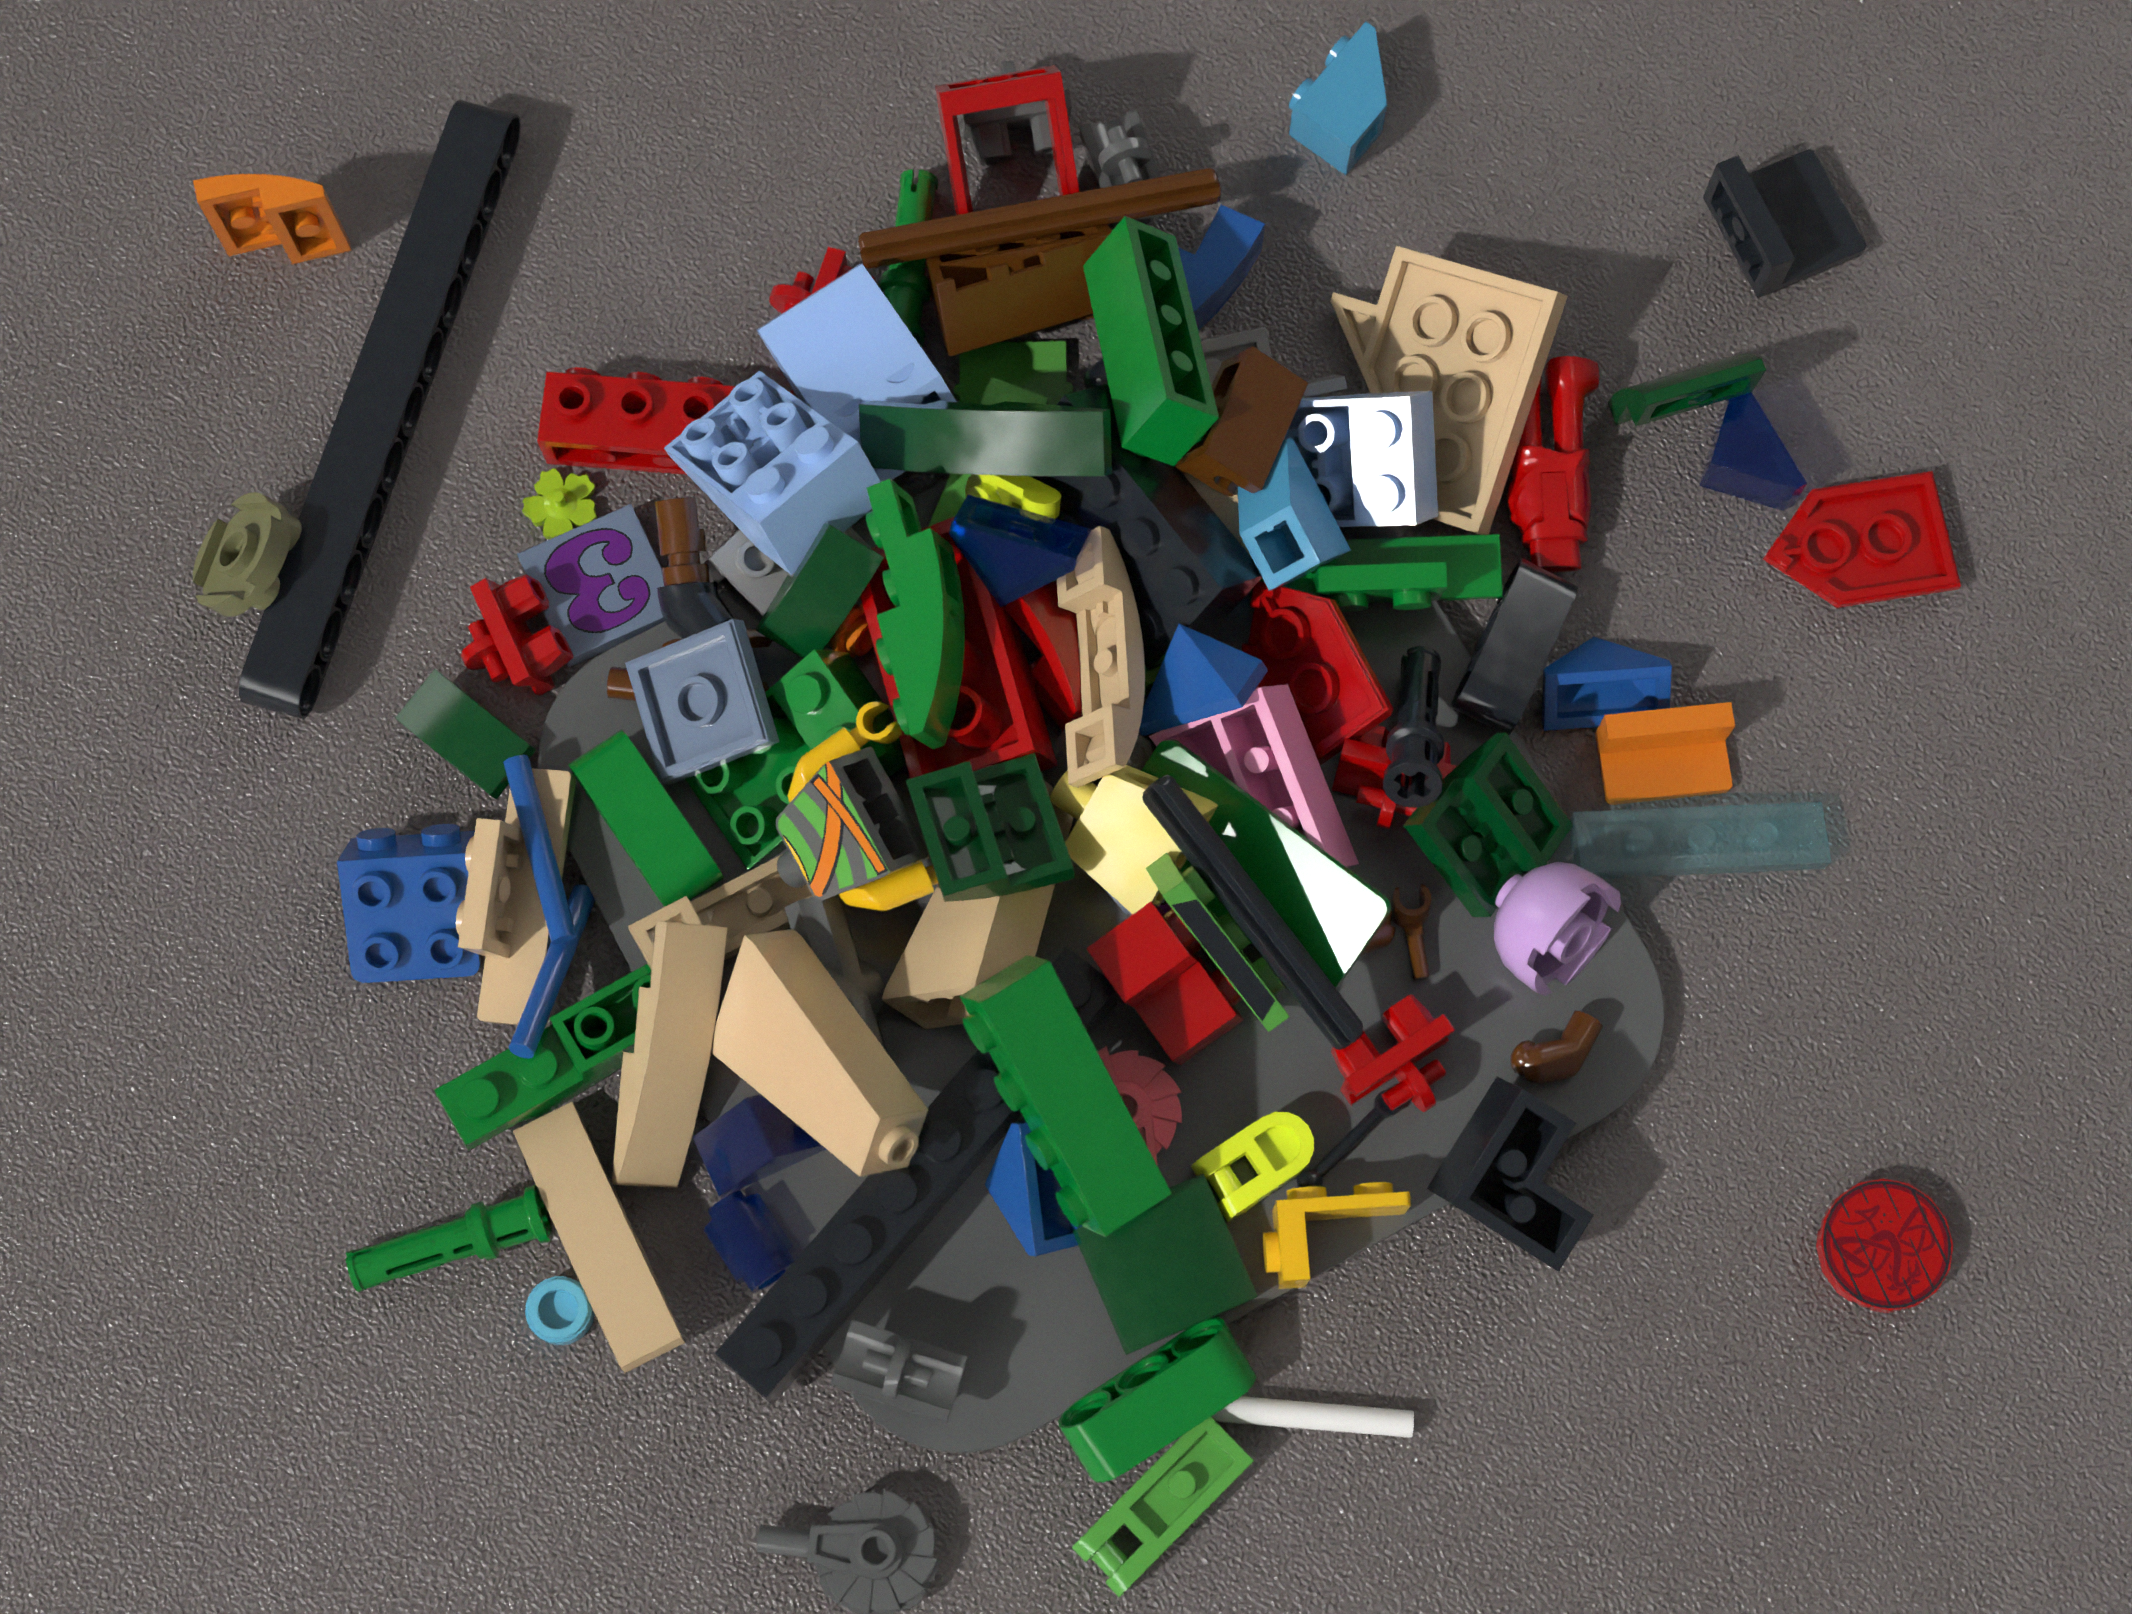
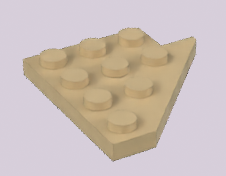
(1478, 350)

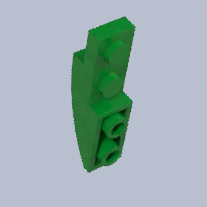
(926, 630)
(572, 1056)

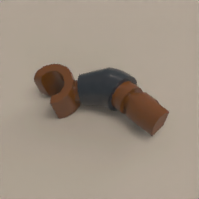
(688, 597)

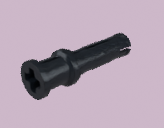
(1416, 742)

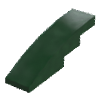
(987, 438)

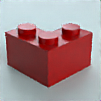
(1158, 972)

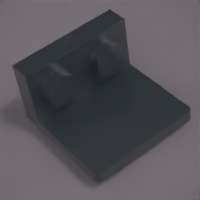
(1782, 220)

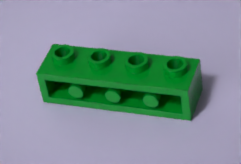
(1150, 342)
(1064, 1096)

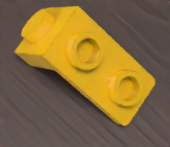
(1287, 1246)

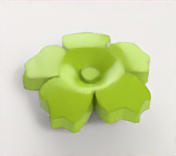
(560, 503)

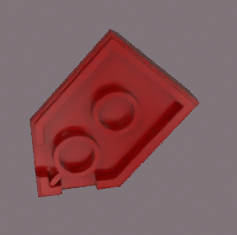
(1869, 542)
(1317, 655)

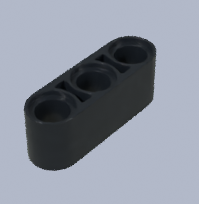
(1514, 647)

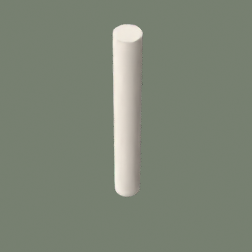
(1318, 1416)

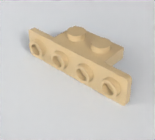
(502, 903)

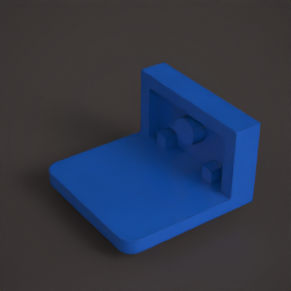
(404, 904)

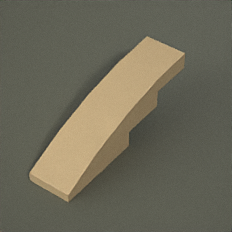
(670, 1056)
(598, 1237)

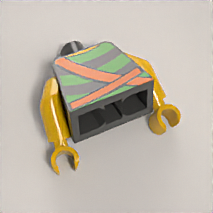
(850, 826)

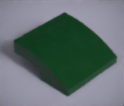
(1687, 390)
(1489, 824)
(990, 829)
(1167, 1267)

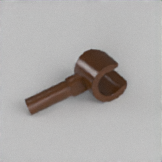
(1413, 922)

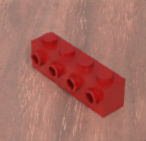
(620, 419)

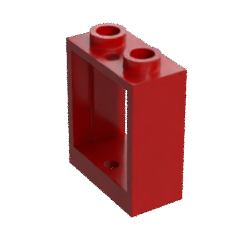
(999, 92)

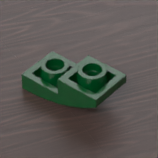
(820, 592)
(463, 732)

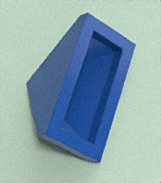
(1199, 681)
(1602, 681)
(1028, 1196)

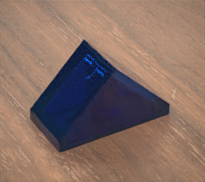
(1750, 457)
(1015, 547)
(752, 1144)

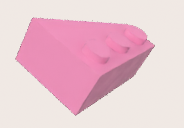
(1273, 761)

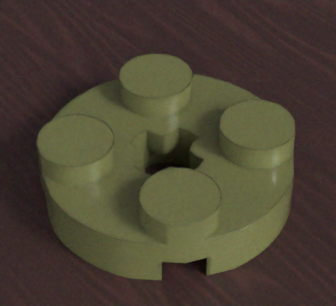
(244, 557)

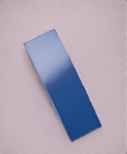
(1221, 261)

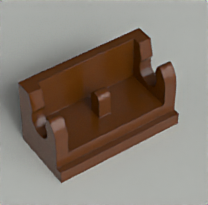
(1255, 411)

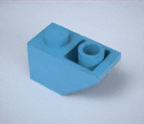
(1345, 105)
(1288, 522)

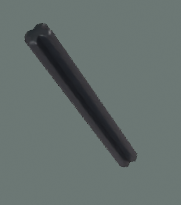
(1252, 912)

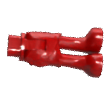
(1553, 486)

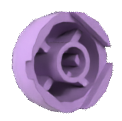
(1552, 923)

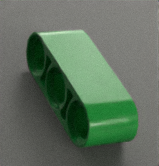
(645, 820)
(1157, 1400)

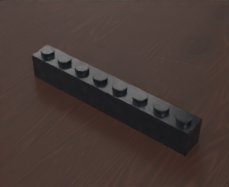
(888, 1212)

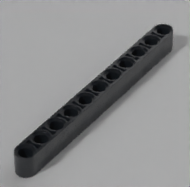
(380, 410)

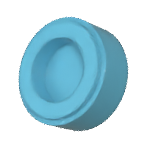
(559, 1311)

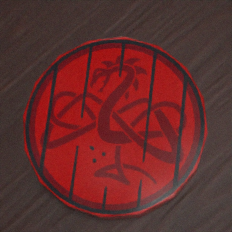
(1884, 1245)

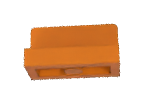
(1665, 753)

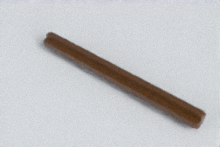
(1039, 218)

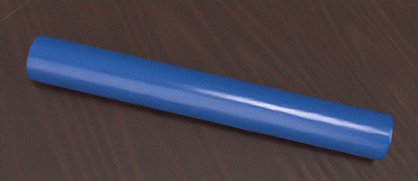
(540, 849)
(550, 978)

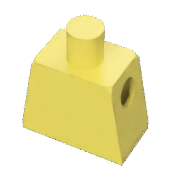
(1119, 834)

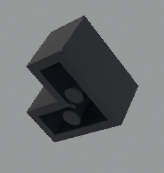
(1499, 1171)

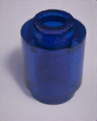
(749, 1240)

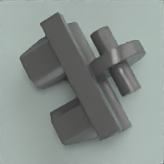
(991, 127)
(1119, 153)
(899, 1371)

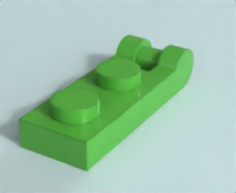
(1164, 1502)

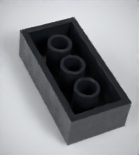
(1171, 541)

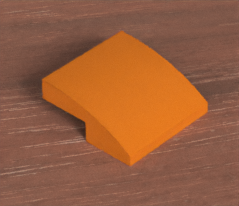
(270, 211)

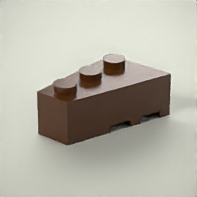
(1012, 287)

